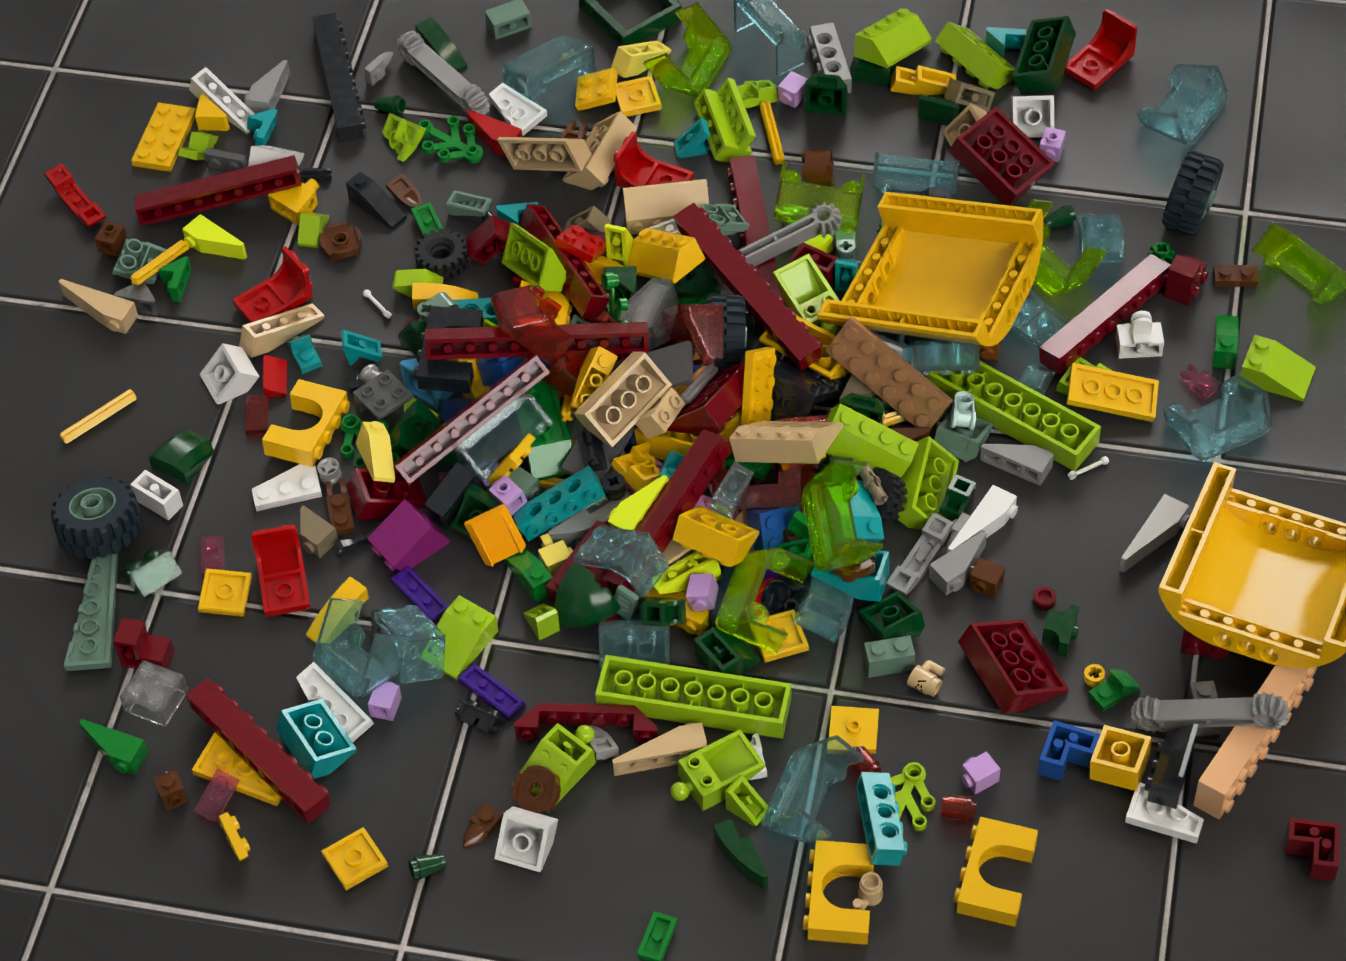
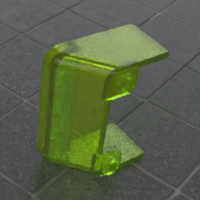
(707, 54)
(797, 197)
(1302, 263)
(1053, 273)
(831, 517)
(740, 613)

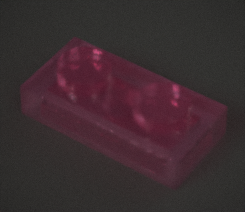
(212, 553)
(216, 795)

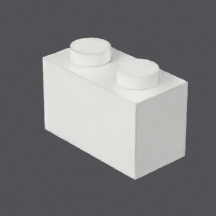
(157, 495)

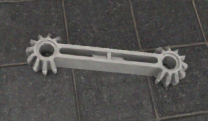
(442, 74)
(793, 235)
(1260, 710)

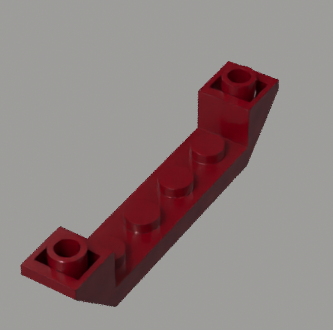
(529, 725)

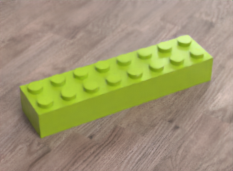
(1024, 413)
(696, 696)

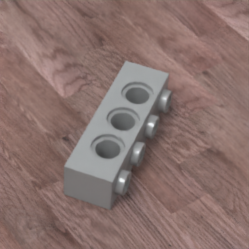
(828, 52)

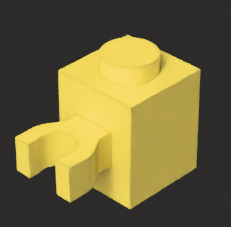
(553, 554)

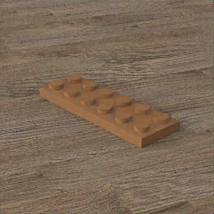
(889, 375)

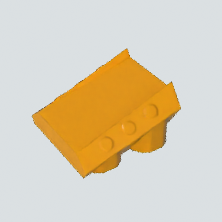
(495, 535)

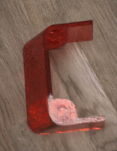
(530, 320)

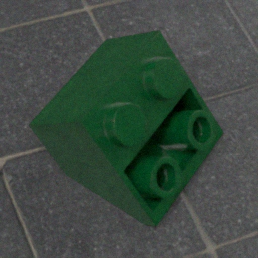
(724, 652)

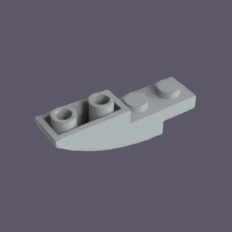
(581, 522)

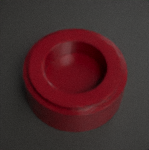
(1044, 598)

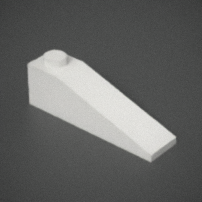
(208, 84)
(989, 515)
(1159, 528)

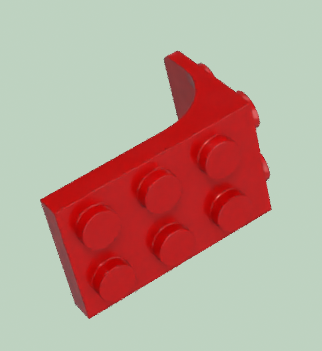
(1105, 52)
(637, 168)
(279, 293)
(281, 570)

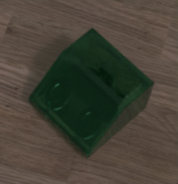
(697, 282)
(151, 571)

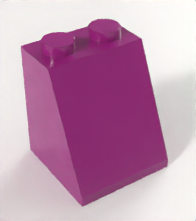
(407, 537)

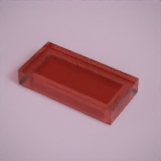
(257, 414)

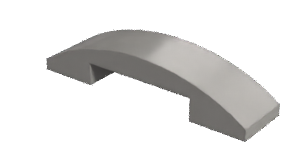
(922, 555)

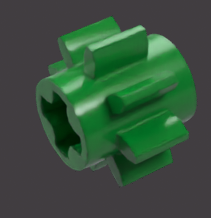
(1162, 251)

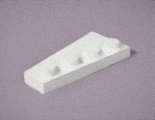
(319, 685)

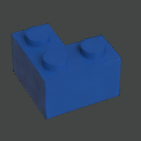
(770, 524)
(1065, 745)

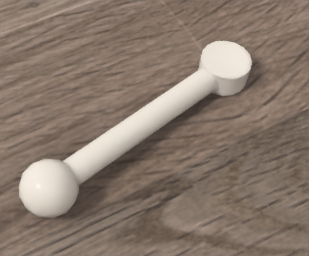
(367, 293)
(1073, 474)

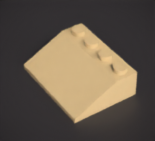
(783, 441)

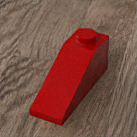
(490, 130)

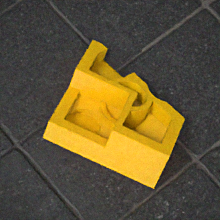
(637, 466)

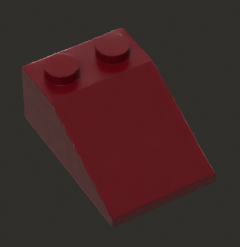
(379, 499)

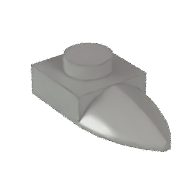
(376, 69)
(957, 526)
(603, 745)

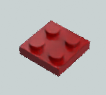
(581, 243)

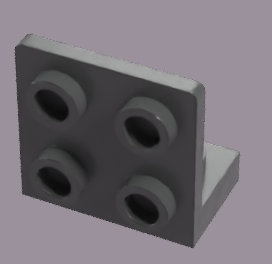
(222, 162)
(382, 395)

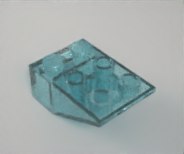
(1102, 233)
(824, 609)

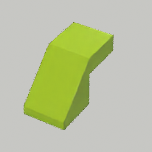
(198, 144)
(404, 278)

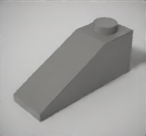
(268, 89)
(1020, 460)
(952, 568)

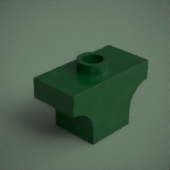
(957, 497)
(661, 611)
(1061, 628)

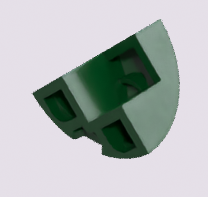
(412, 428)
(582, 599)

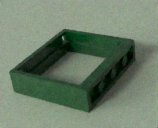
(636, 33)

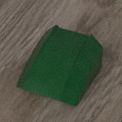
(869, 72)
(826, 94)
(865, 405)
(182, 455)
(475, 502)
(893, 618)

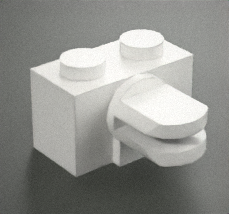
(1139, 337)

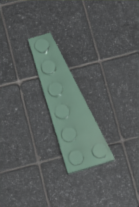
(94, 628)

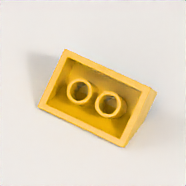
(714, 535)

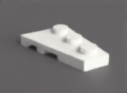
(517, 108)
(290, 487)
(1163, 819)

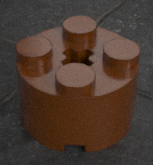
(818, 167)

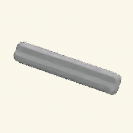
(699, 383)

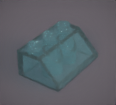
(944, 357)
(634, 641)

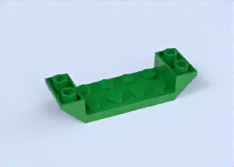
(552, 445)

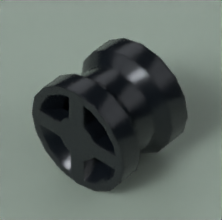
(618, 489)

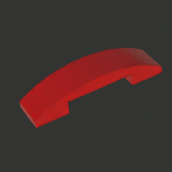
(74, 197)

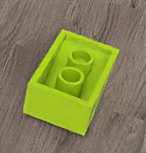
(1277, 369)
(467, 634)

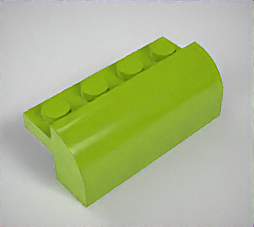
(727, 121)

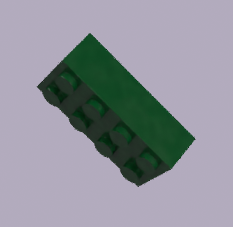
(1044, 55)

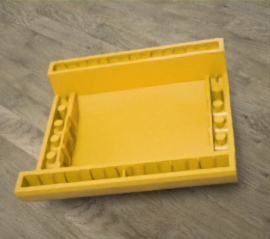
(944, 270)
(1259, 577)

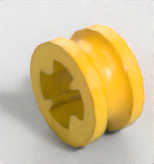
(1097, 669)

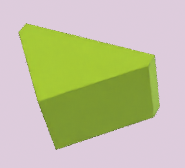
(310, 228)
(543, 620)
(745, 801)

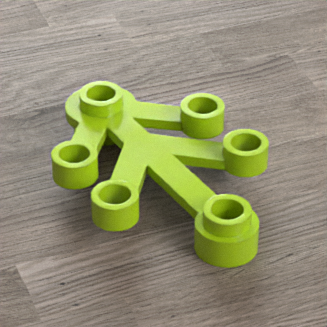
(905, 798)

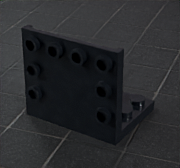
(799, 391)

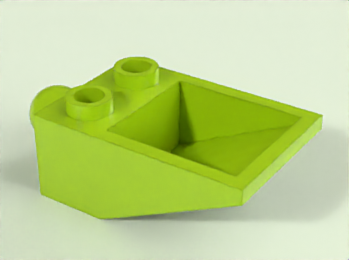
(805, 290)
(568, 765)
(718, 766)

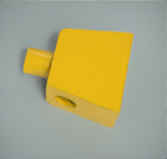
(295, 200)

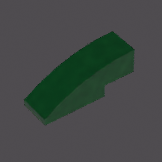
(440, 43)
(740, 853)

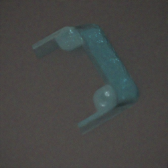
(777, 27)
(914, 174)
(502, 434)
(341, 655)
(805, 786)

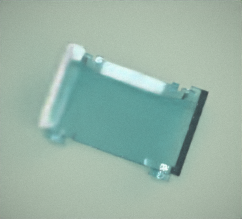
(547, 62)
(1191, 105)
(1225, 423)

